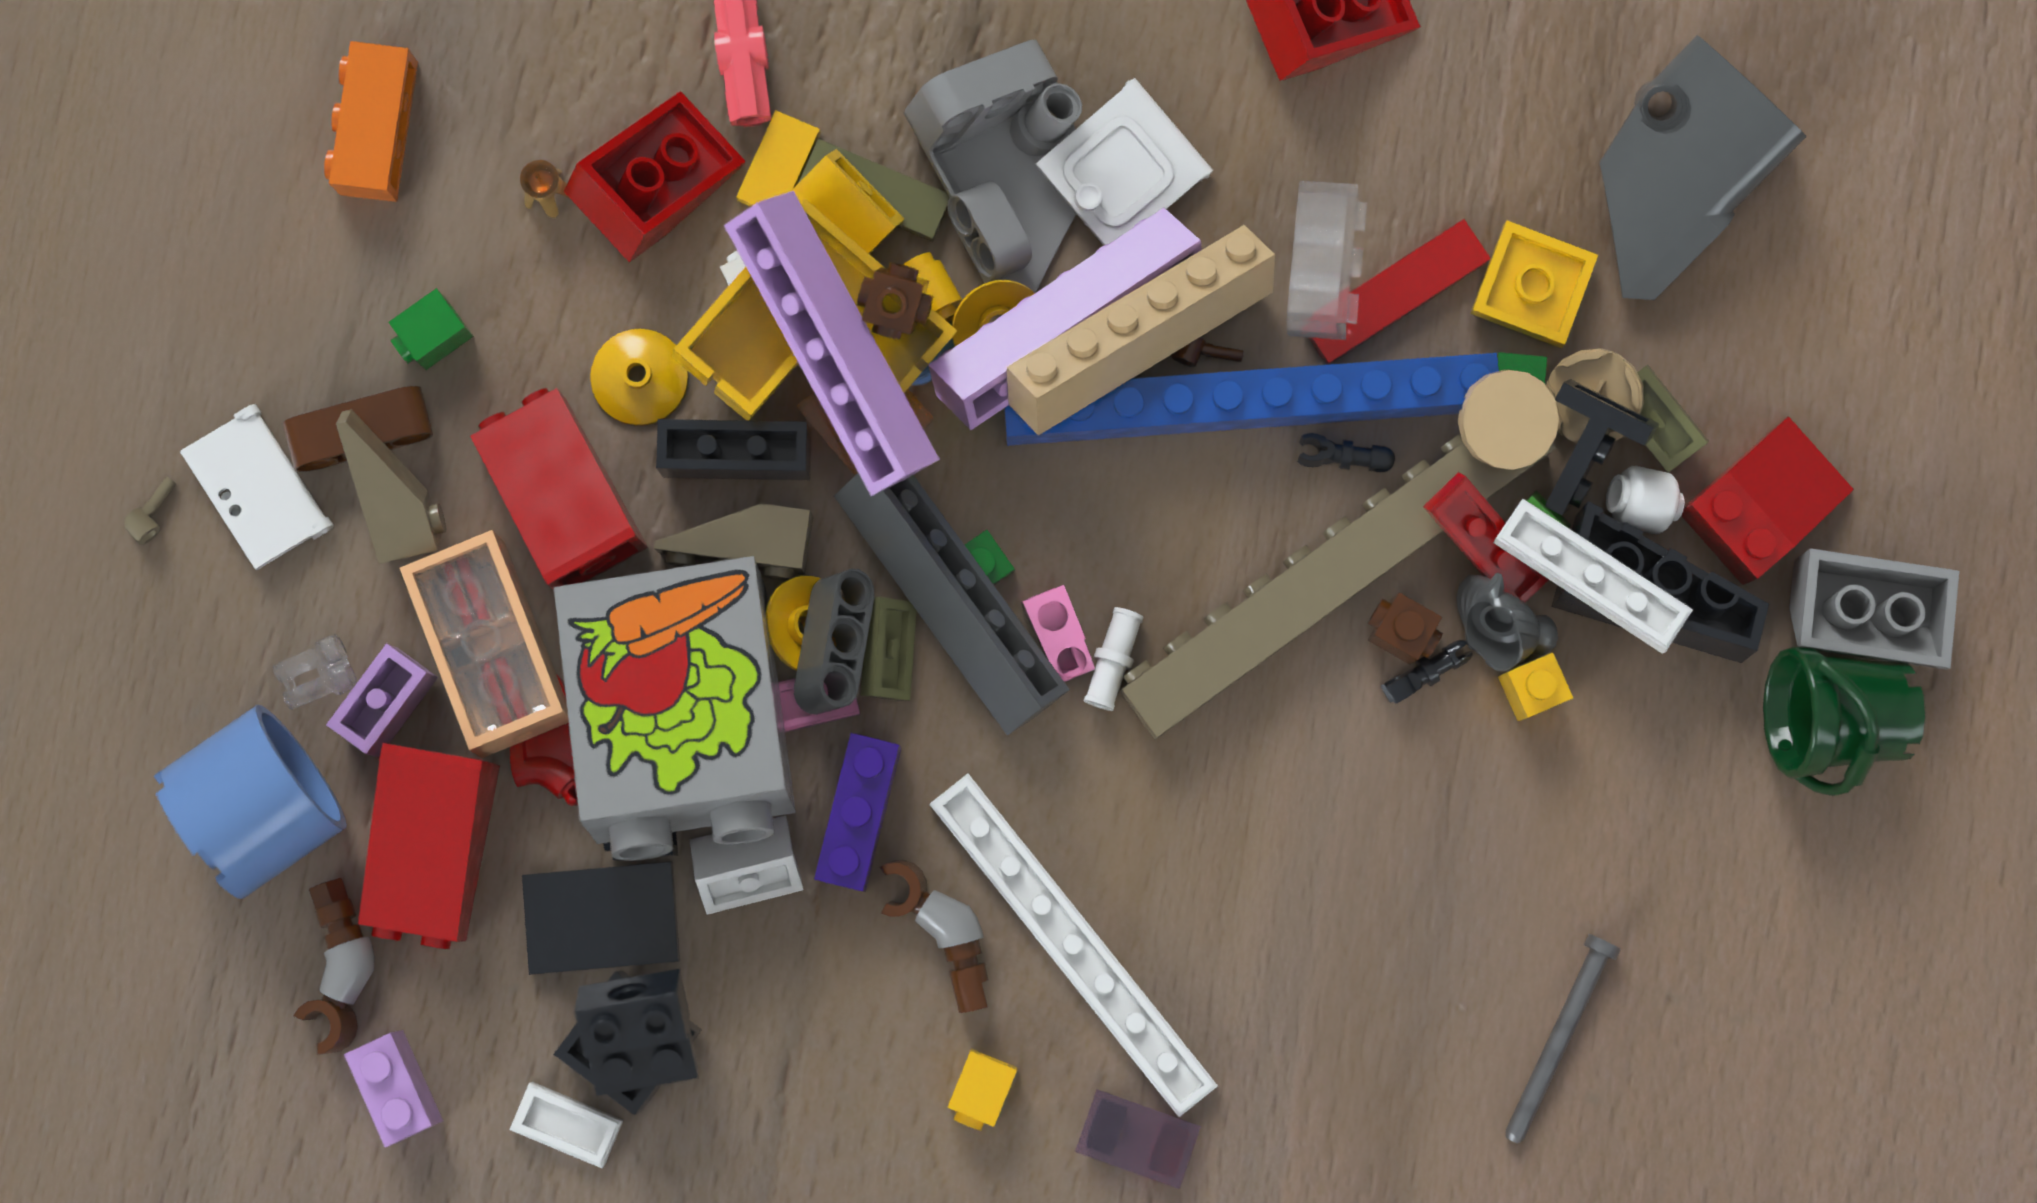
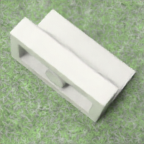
(746, 871)

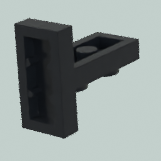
(1594, 442)

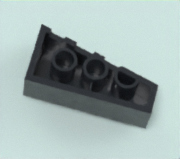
(1723, 616)

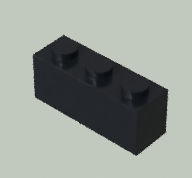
(733, 449)

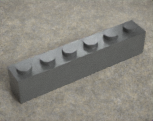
(955, 599)

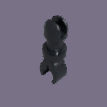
(1376, 458)
(1426, 672)

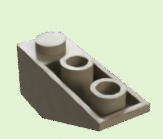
(768, 532)

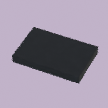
(600, 918)

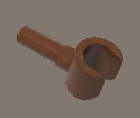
(1191, 353)

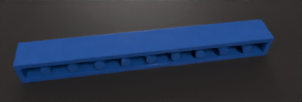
(1268, 399)

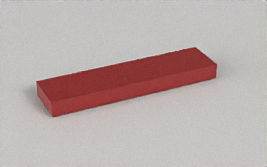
(1408, 286)

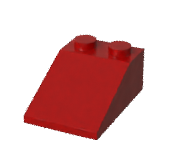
(1318, 33)
(652, 175)
(1766, 502)

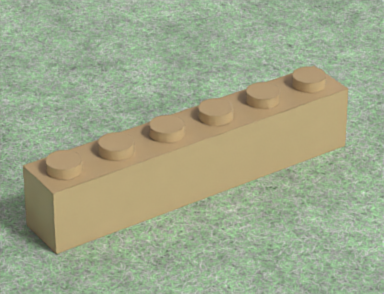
(1140, 329)

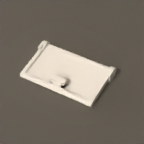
(267, 499)

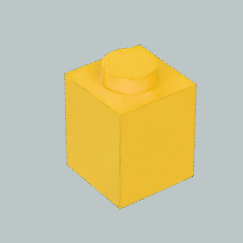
(1535, 687)
(981, 1090)

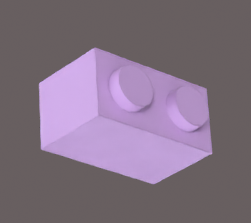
(382, 700)
(393, 1087)

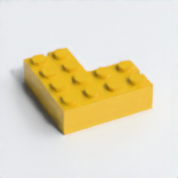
(748, 354)

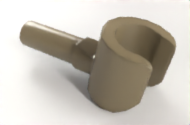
(140, 521)

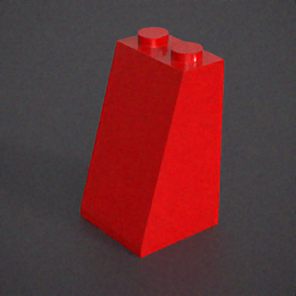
(557, 490)
(426, 844)

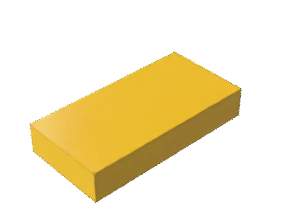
(778, 159)

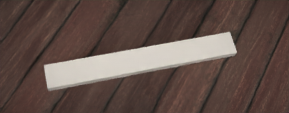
(1073, 945)

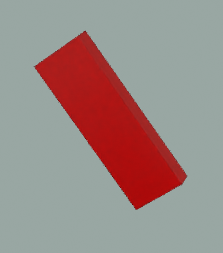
(1473, 528)

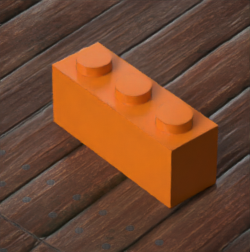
(371, 121)

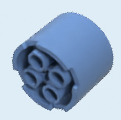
(249, 801)

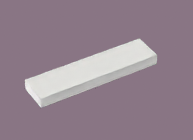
(1593, 576)

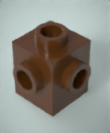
(912, 291)

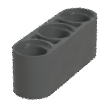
(819, 658)

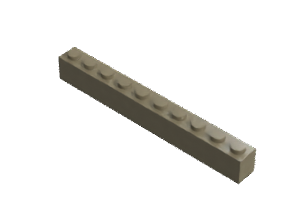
(1304, 593)

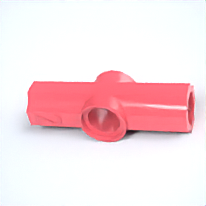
(742, 61)

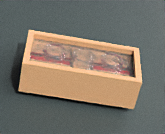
(486, 644)

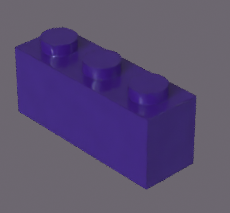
(858, 812)

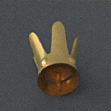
(541, 183)

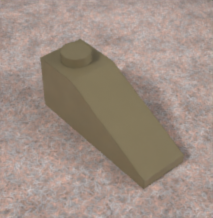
(390, 496)

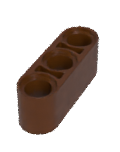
(394, 416)

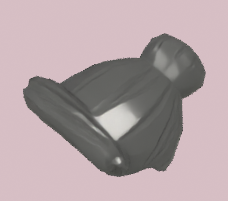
(1500, 624)

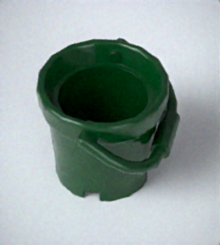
(1838, 714)

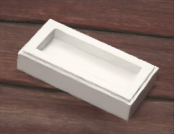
(566, 1124)

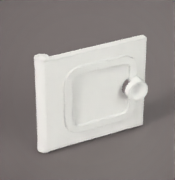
(1123, 164)

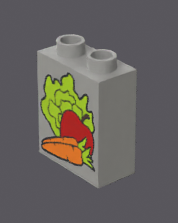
(674, 706)

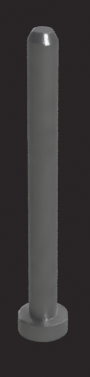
(1560, 1036)

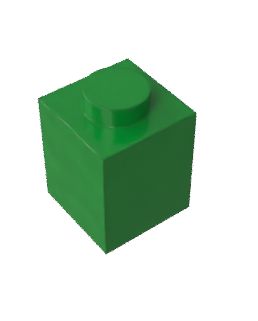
(428, 330)

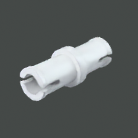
(1113, 659)

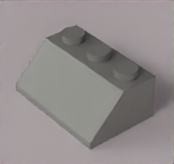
(1874, 608)

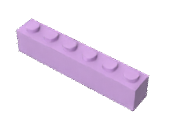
(831, 341)
(974, 373)

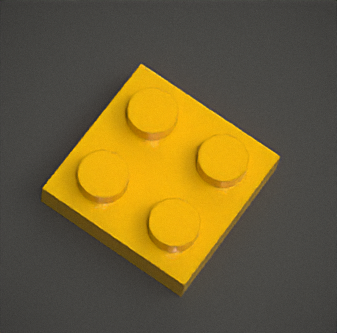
(1534, 284)

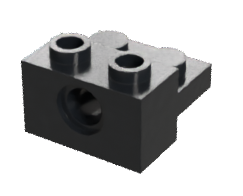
(636, 1032)

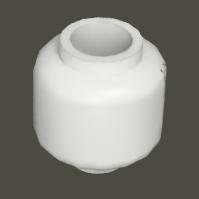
(1645, 499)

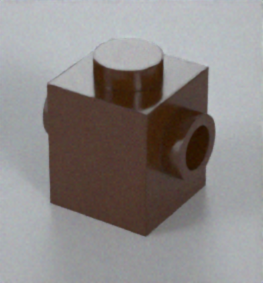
(1405, 628)

